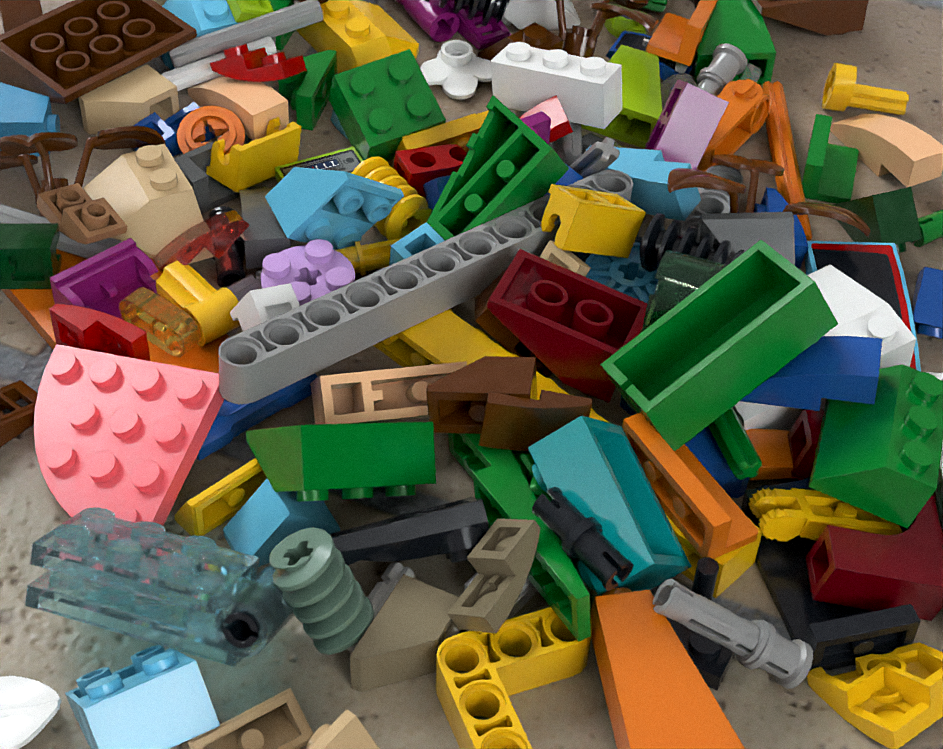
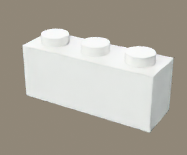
(585, 86)

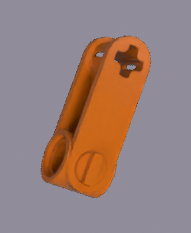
(741, 119)

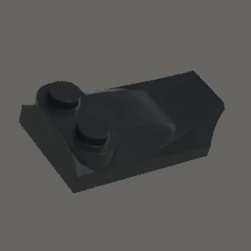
(437, 530)

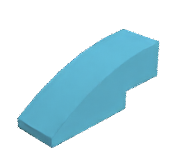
(650, 183)

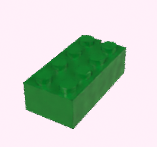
(720, 343)

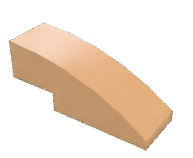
(250, 101)
(892, 147)

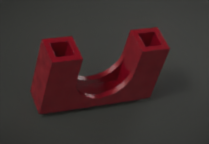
(869, 567)

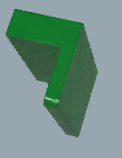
(828, 167)

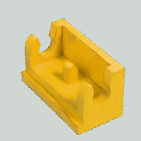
(257, 159)
(592, 221)

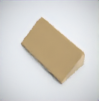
(269, 725)

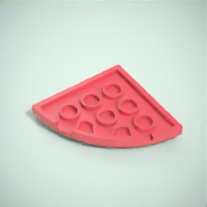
(120, 431)

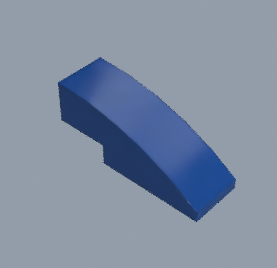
(829, 369)

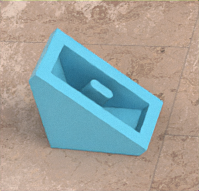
(271, 518)

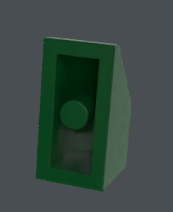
(888, 215)

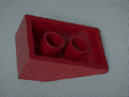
(566, 320)

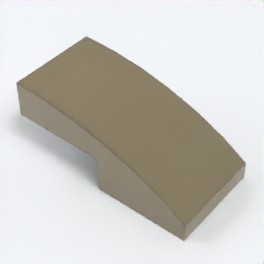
(502, 567)

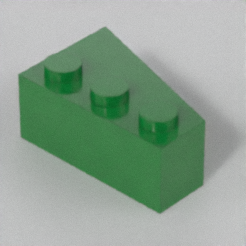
(499, 174)

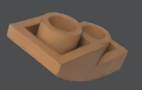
(79, 215)

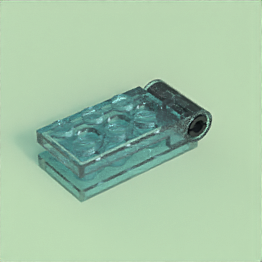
(157, 586)

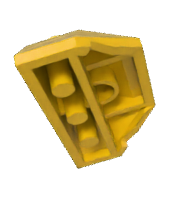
(357, 33)

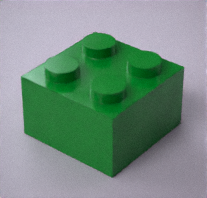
(383, 104)

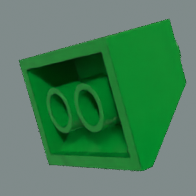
(885, 451)
(346, 458)

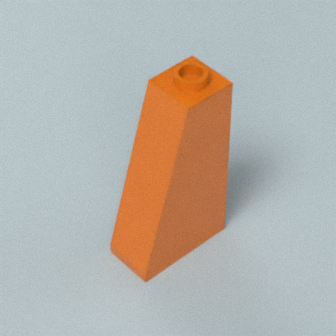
(650, 679)

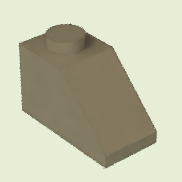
(403, 636)

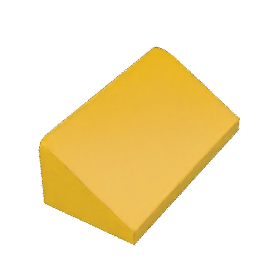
(220, 500)

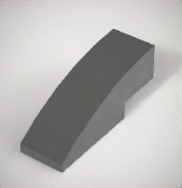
(264, 233)

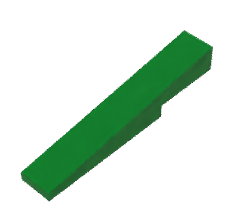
(509, 496)

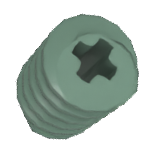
(321, 590)

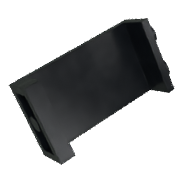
(832, 630)

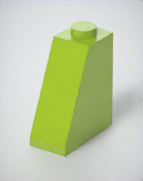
(639, 96)

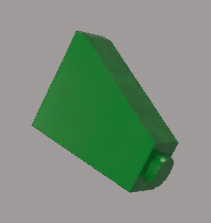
(743, 27)

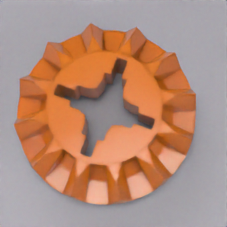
(219, 121)

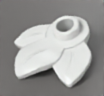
(457, 70)

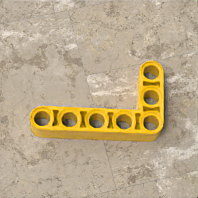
(496, 675)

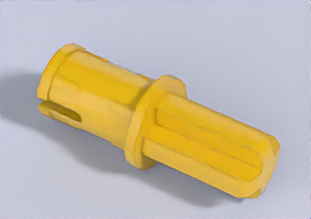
(368, 256)

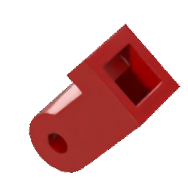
(428, 163)

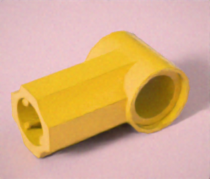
(200, 300)

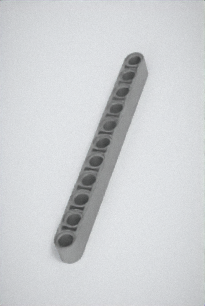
(387, 300)

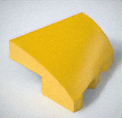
(887, 694)

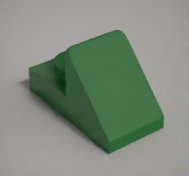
(311, 88)

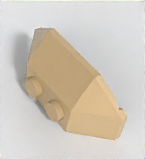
(150, 198)

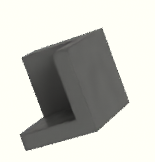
(207, 190)

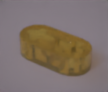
(161, 320)

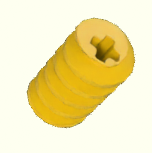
(405, 214)

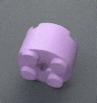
(309, 268)

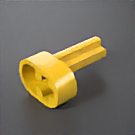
(842, 91)

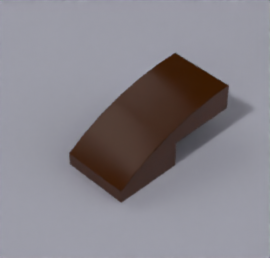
(521, 422)

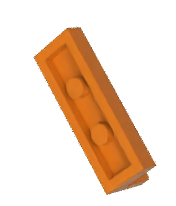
(680, 37)
(689, 493)

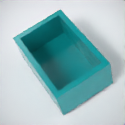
(606, 481)

